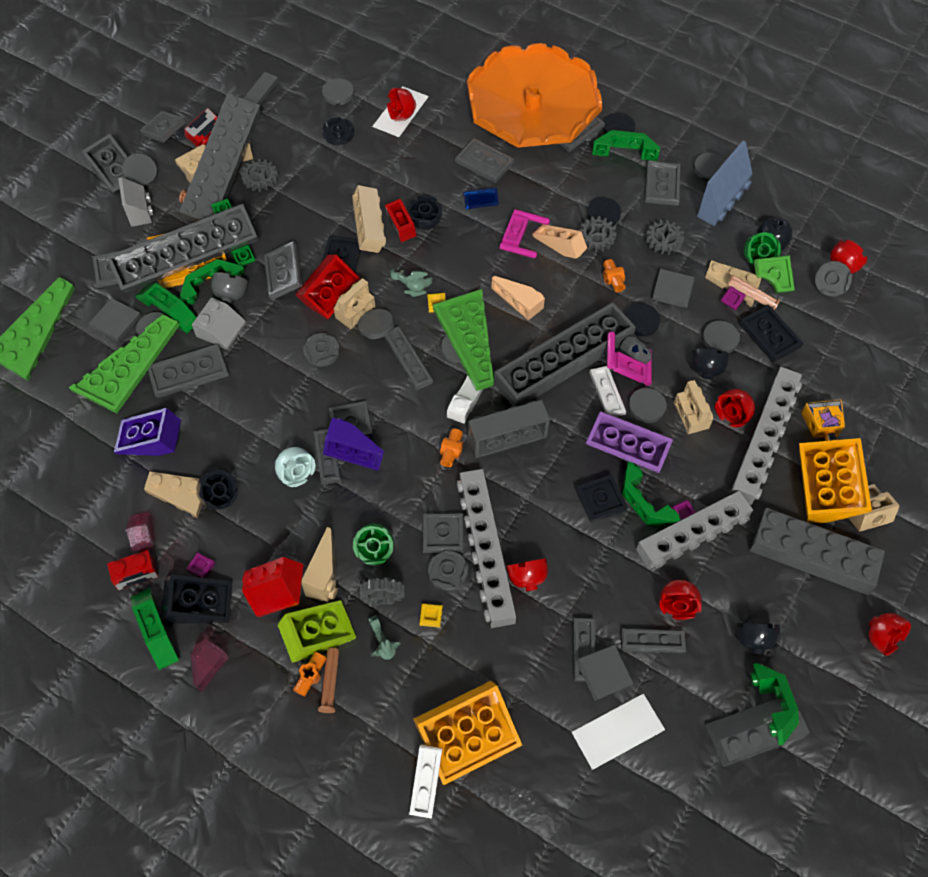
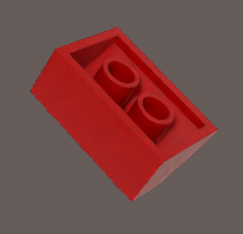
(327, 285)
(273, 586)

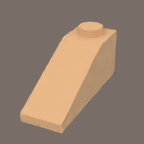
(563, 240)
(519, 296)

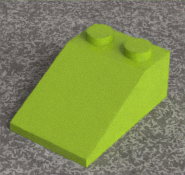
(315, 630)

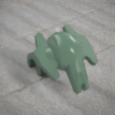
(414, 282)
(386, 648)

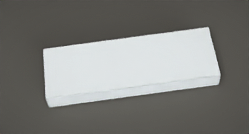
(607, 391)
(425, 781)

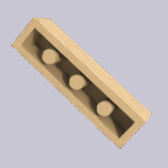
(368, 219)

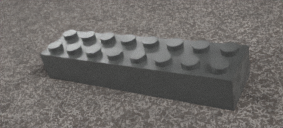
(220, 158)
(182, 248)
(562, 356)

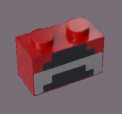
(201, 128)
(400, 220)
(132, 570)

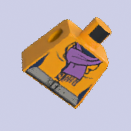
(824, 419)

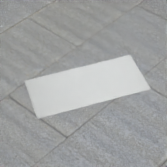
(397, 127)
(618, 731)

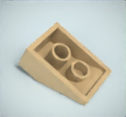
(320, 577)

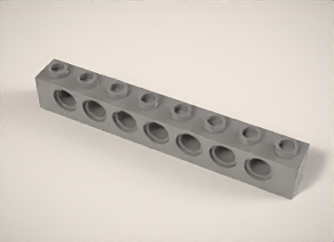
(784, 380)
(505, 613)

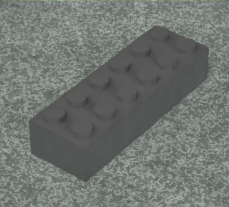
(817, 551)

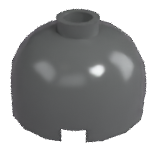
(228, 287)

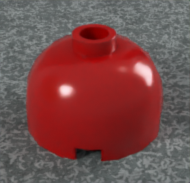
(401, 104)
(849, 254)
(735, 407)
(528, 574)
(680, 599)
(888, 631)

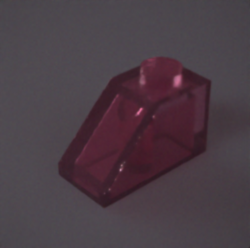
(140, 531)
(206, 662)

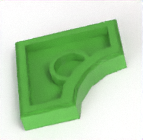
(776, 271)

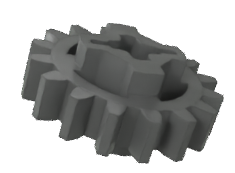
(259, 175)
(597, 234)
(664, 237)
(382, 591)

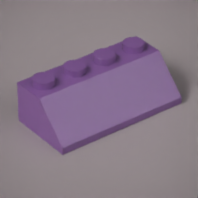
(629, 442)

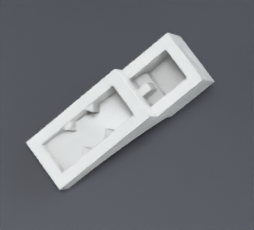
(463, 402)

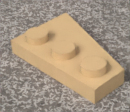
(721, 273)
(175, 490)

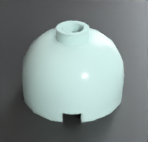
(294, 466)

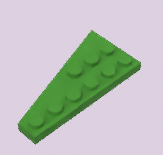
(466, 329)
(32, 330)
(123, 370)

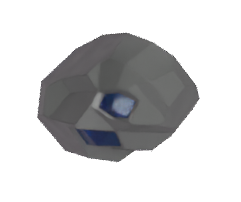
(635, 349)

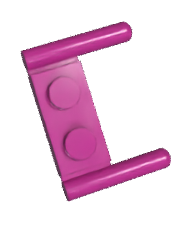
(516, 230)
(626, 365)

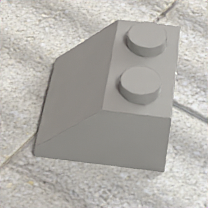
(135, 202)
(218, 324)

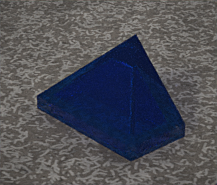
(481, 198)

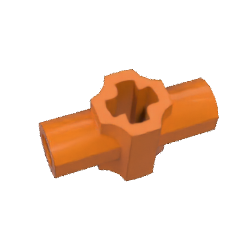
(614, 275)
(451, 448)
(304, 682)

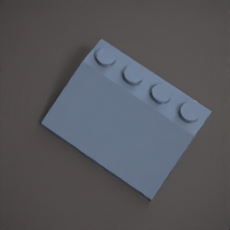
(726, 186)

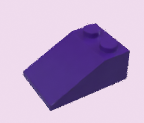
(148, 434)
(351, 445)

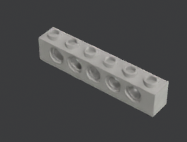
(733, 504)

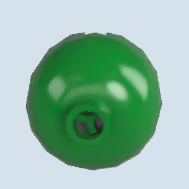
(761, 246)
(368, 549)

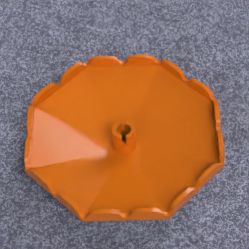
(534, 95)

